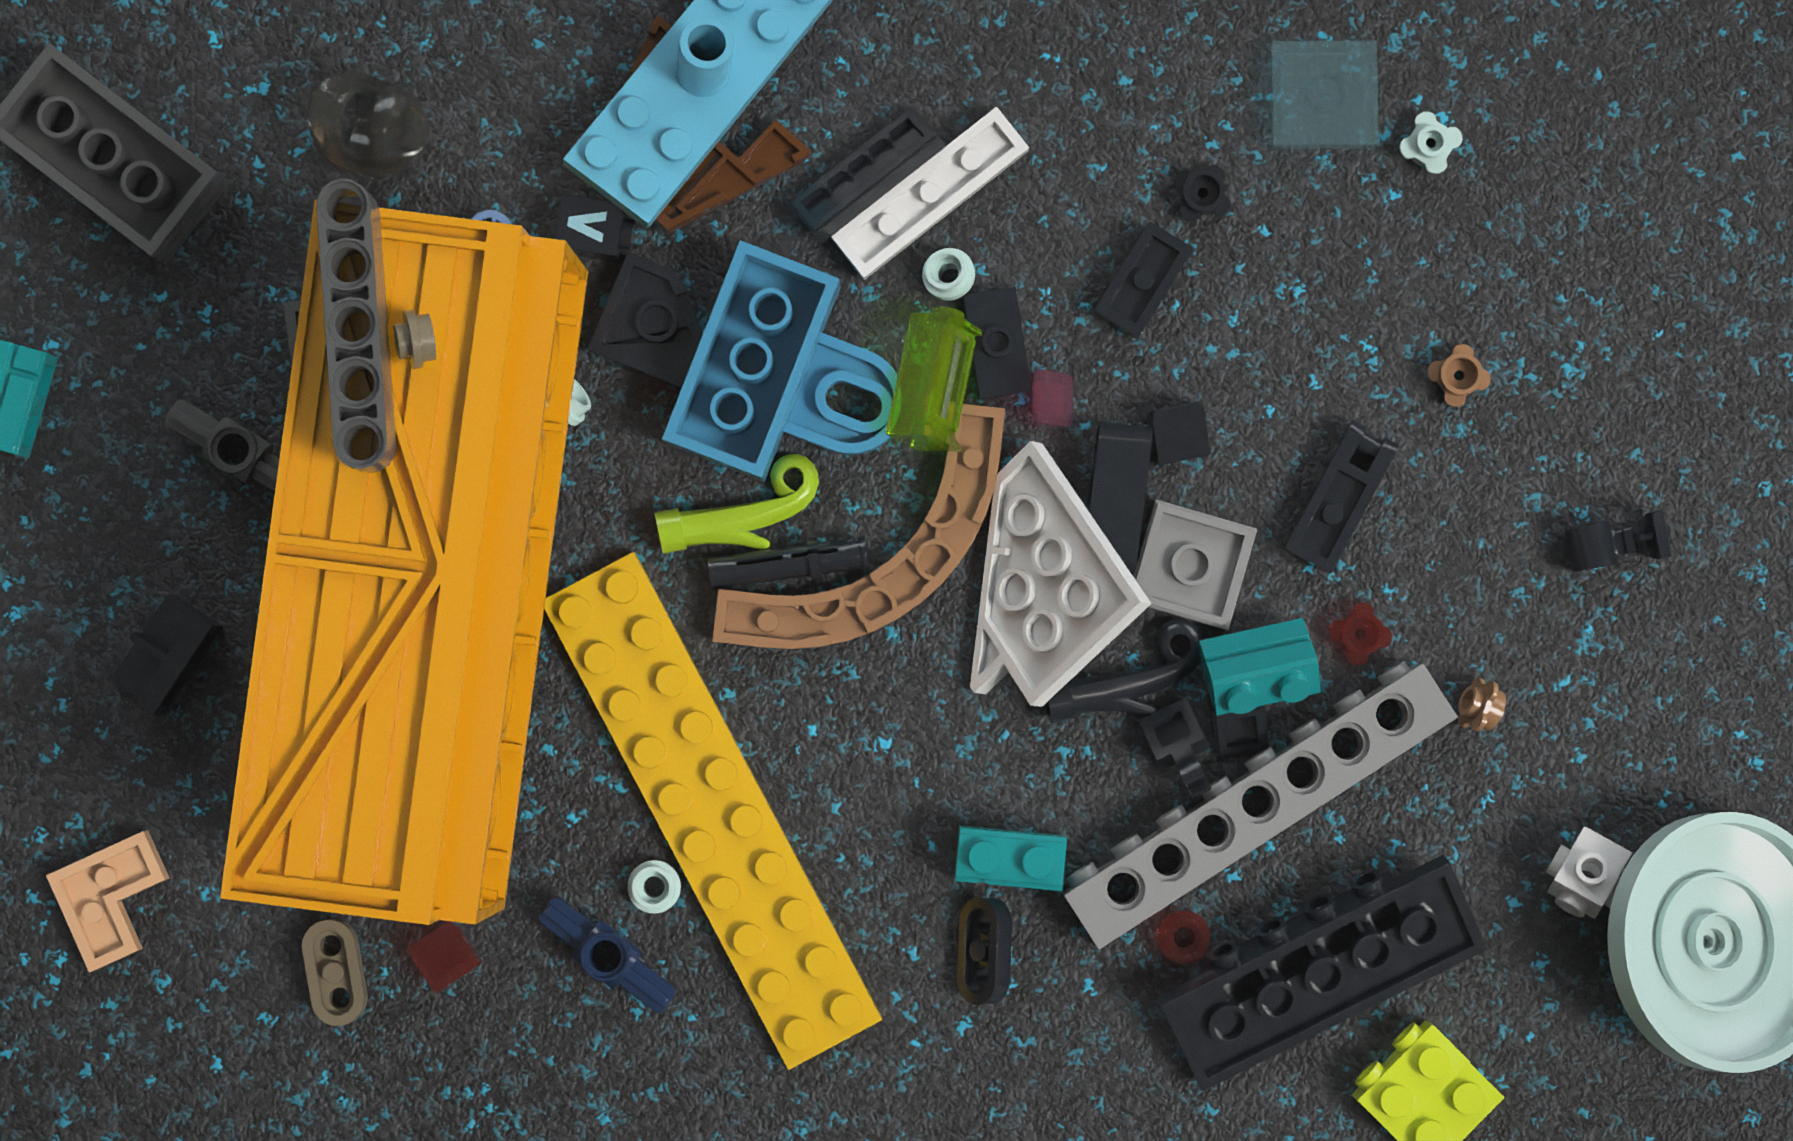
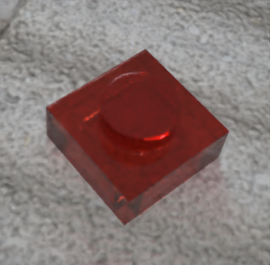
(444, 955)

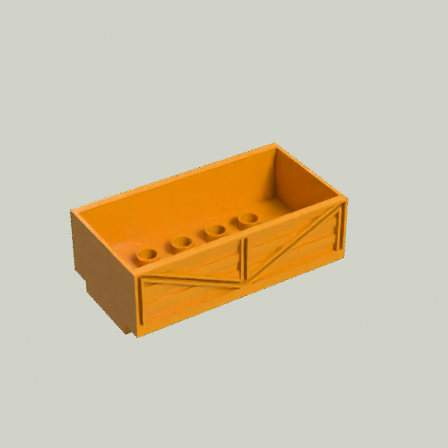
(409, 594)

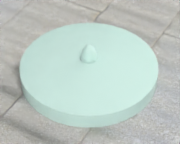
(1708, 941)

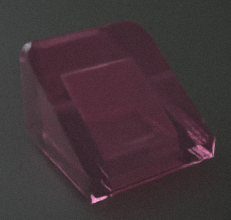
(1052, 399)

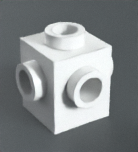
(1587, 873)

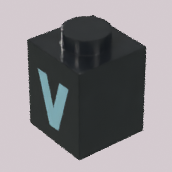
(594, 228)

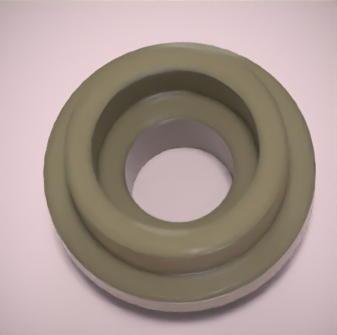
(415, 339)

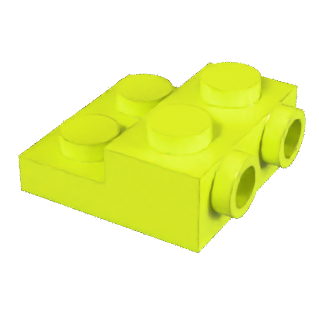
(1426, 1088)

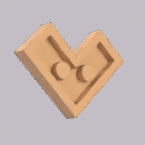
(93, 893)

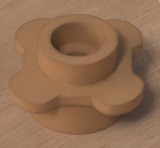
(1461, 360)
(1481, 705)

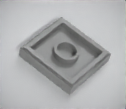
(1193, 563)

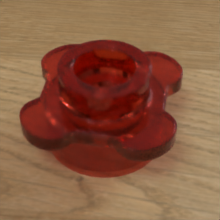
(1375, 633)

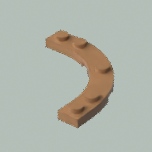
(897, 584)

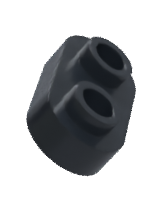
(984, 951)

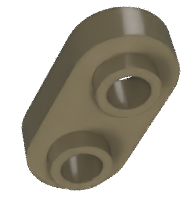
(329, 971)

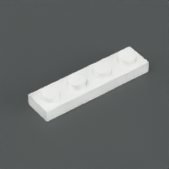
(930, 193)

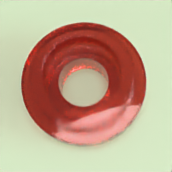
(1191, 952)

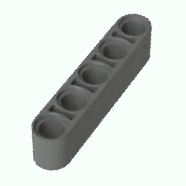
(340, 302)

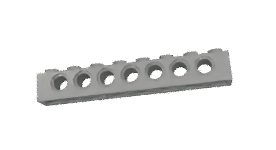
(1422, 714)

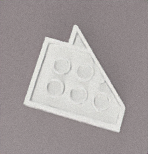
(1048, 583)

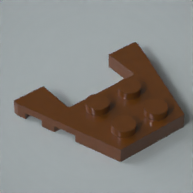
(722, 174)

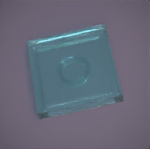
(1324, 94)

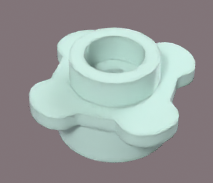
(1415, 145)

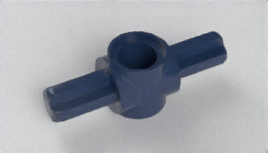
(584, 935)

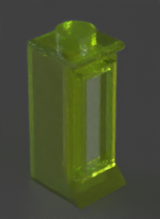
(933, 379)

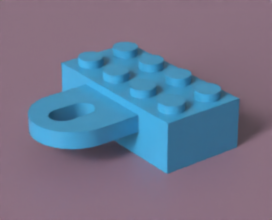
(769, 370)

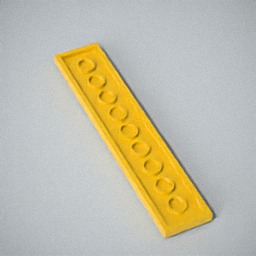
(711, 810)

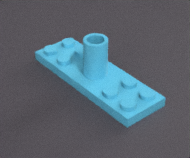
(686, 99)

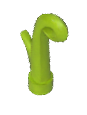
(734, 522)

